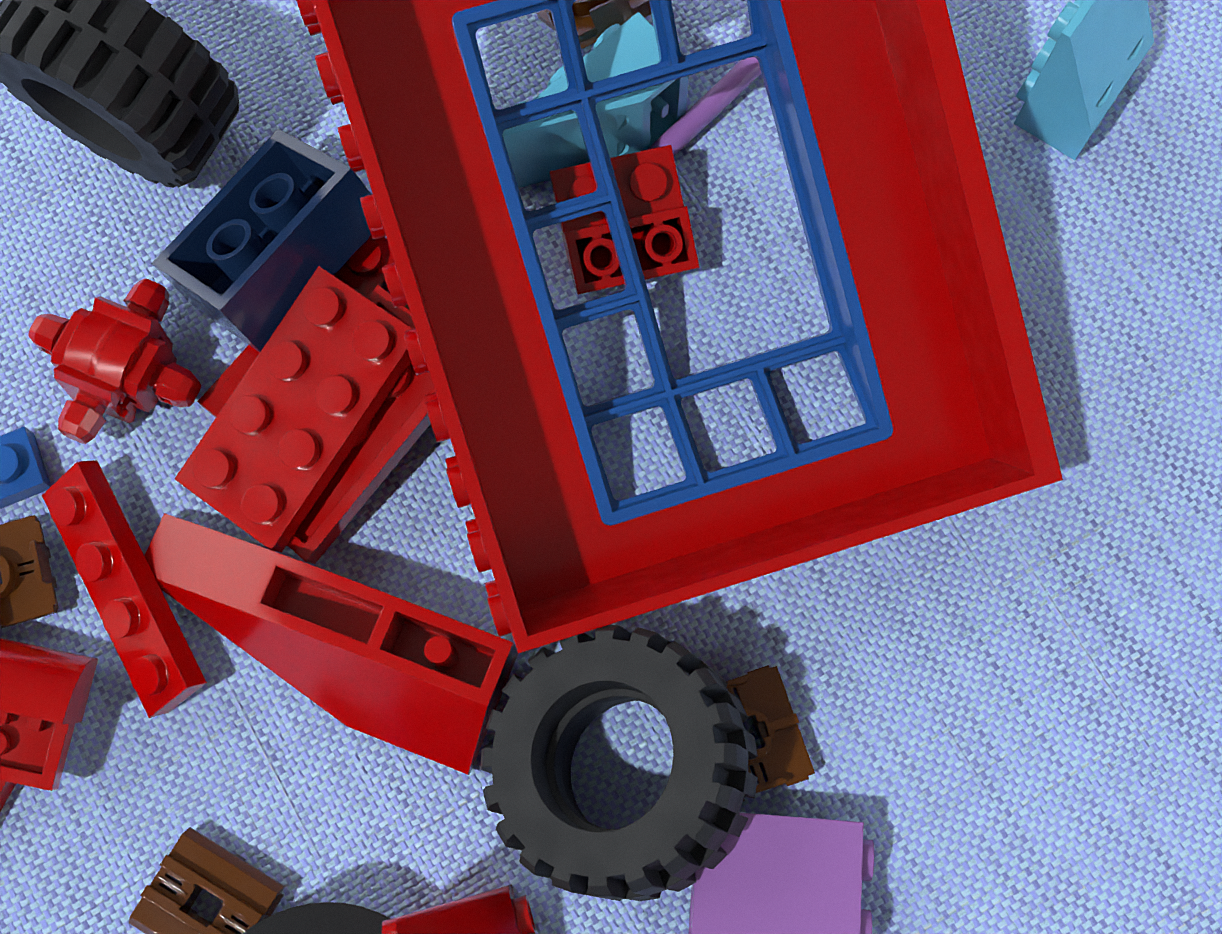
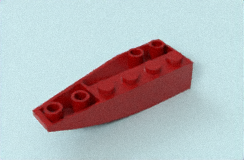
(340, 642)

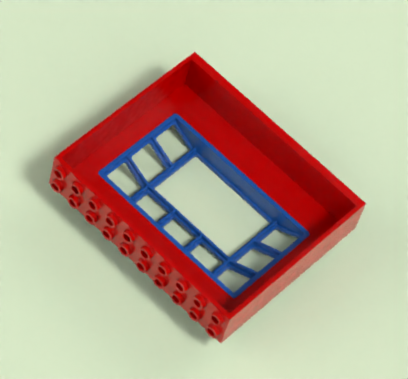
(897, 241)

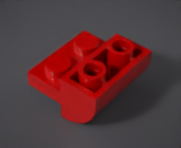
(654, 213)
(39, 704)

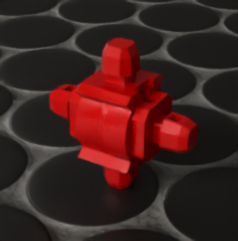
(114, 360)

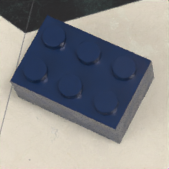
(267, 236)

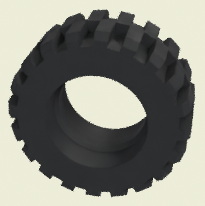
(119, 82)
(537, 747)

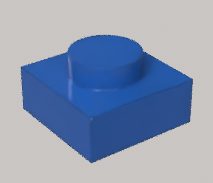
(21, 467)

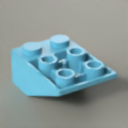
(1083, 70)
(627, 121)

